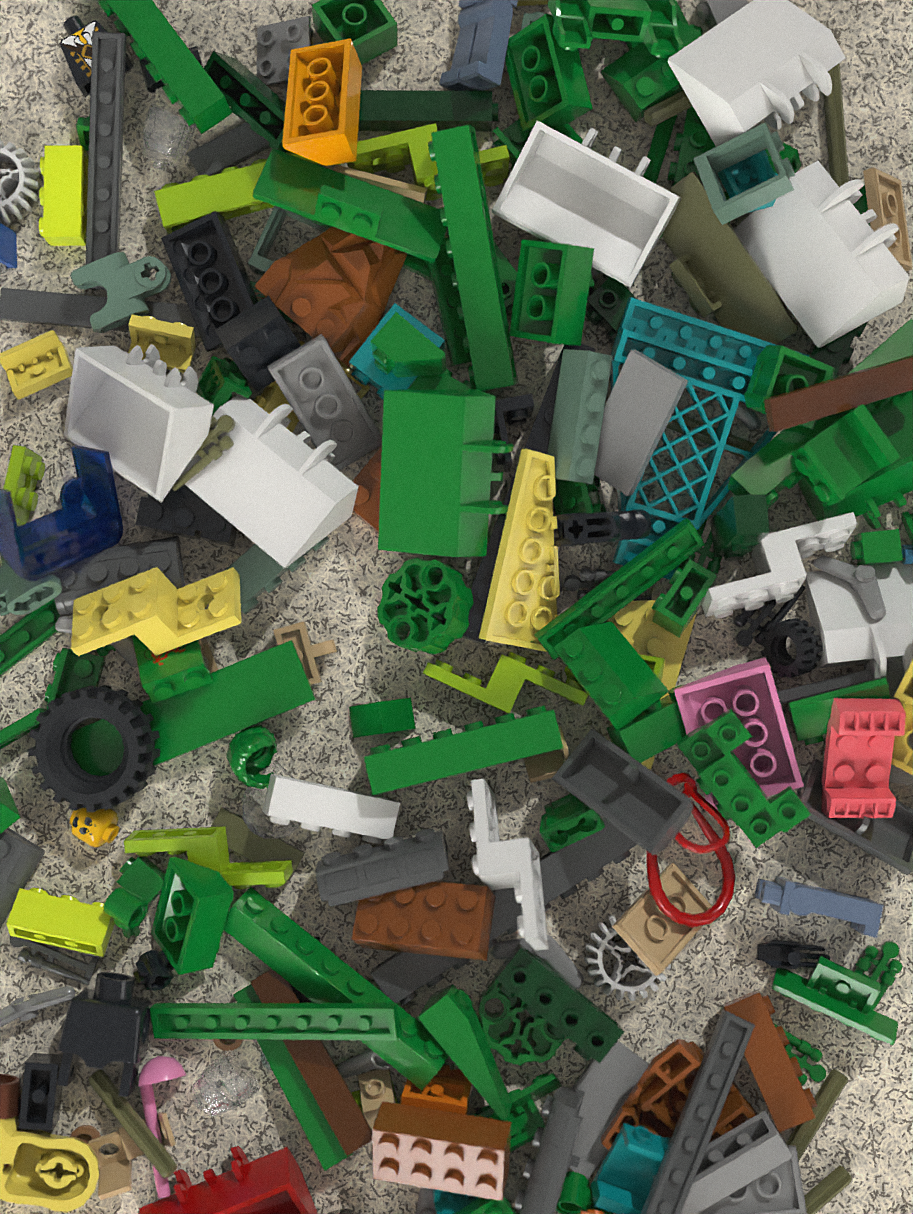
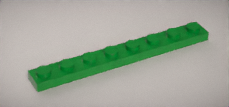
(276, 1021)

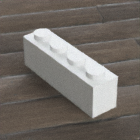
(331, 808)

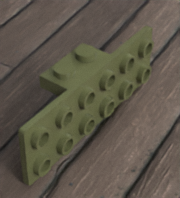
(720, 270)

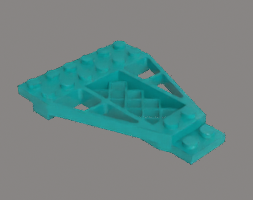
(709, 360)

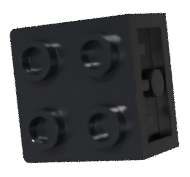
(514, 411)

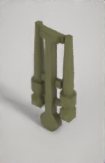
(224, 424)

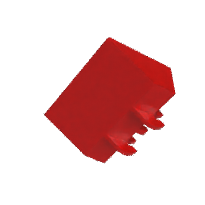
(255, 1187)

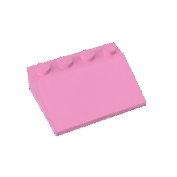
(755, 701)

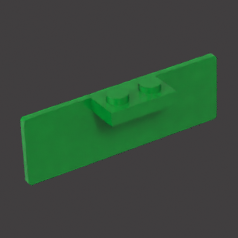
(351, 205)

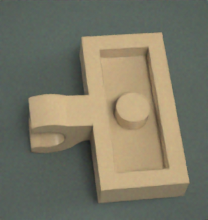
(306, 651)

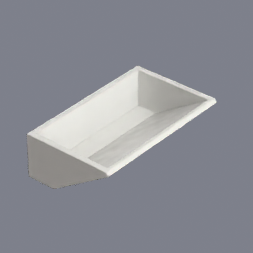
(756, 67)
(586, 200)
(825, 255)
(137, 414)
(274, 482)
(849, 631)

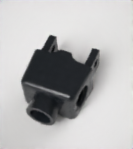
(106, 1028)

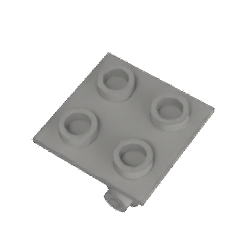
(275, 47)

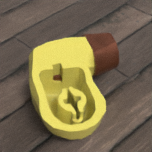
(40, 1165)

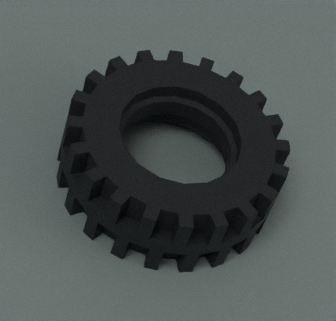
(57, 759)

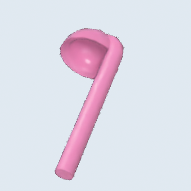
(154, 1071)

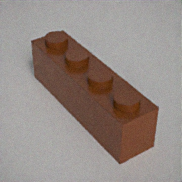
(770, 1063)

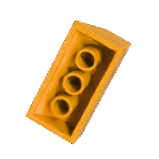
(323, 103)

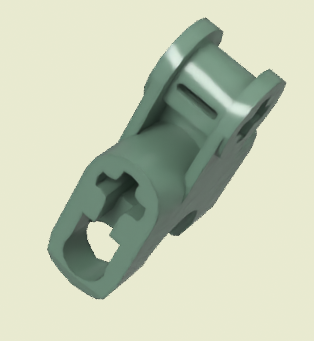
(125, 285)
(25, 596)

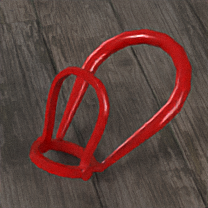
(716, 844)

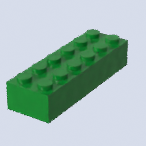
(464, 751)

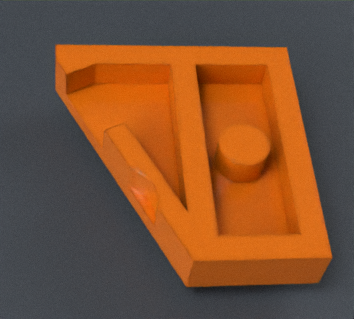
(445, 1092)

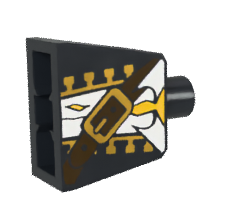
(78, 51)

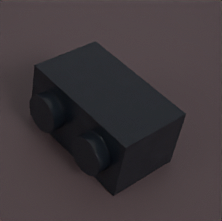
(40, 1092)

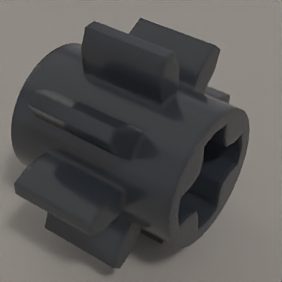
(153, 970)

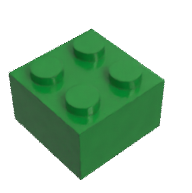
(363, 21)

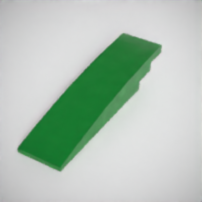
(236, 700)

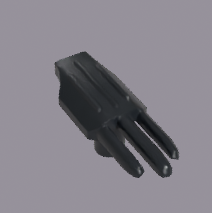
(787, 954)

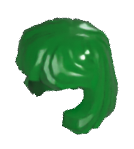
(251, 753)

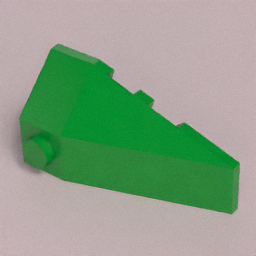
(458, 1031)

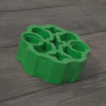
(446, 600)
(496, 1023)

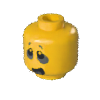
(94, 827)

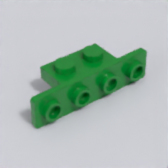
(839, 995)
(524, 1113)

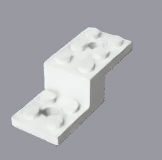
(779, 566)
(508, 864)

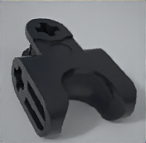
(602, 527)

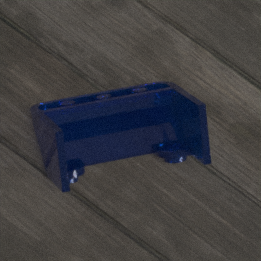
(81, 528)

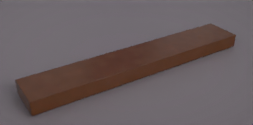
(839, 394)
(319, 1072)

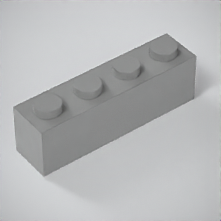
(736, 1161)

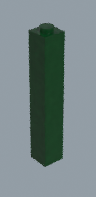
(417, 108)

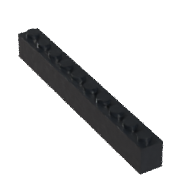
(539, 442)

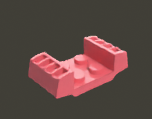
(860, 757)

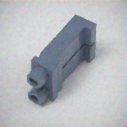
(480, 45)
(805, 899)

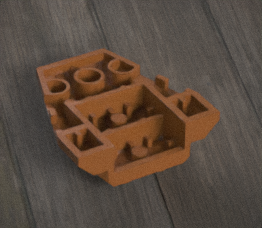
(335, 287)
(662, 1093)

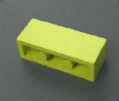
(64, 195)
(60, 921)

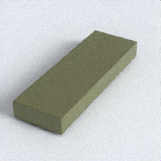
(253, 847)

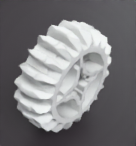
(23, 179)
(620, 969)

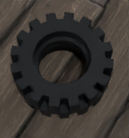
(805, 643)

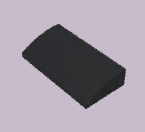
(210, 275)

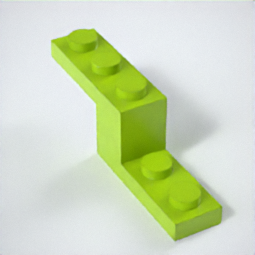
(506, 682)
(209, 849)

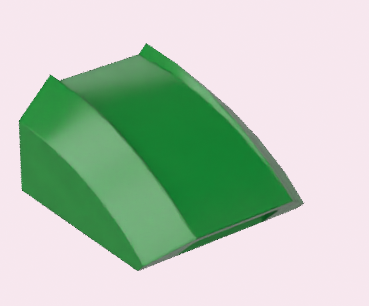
(782, 371)

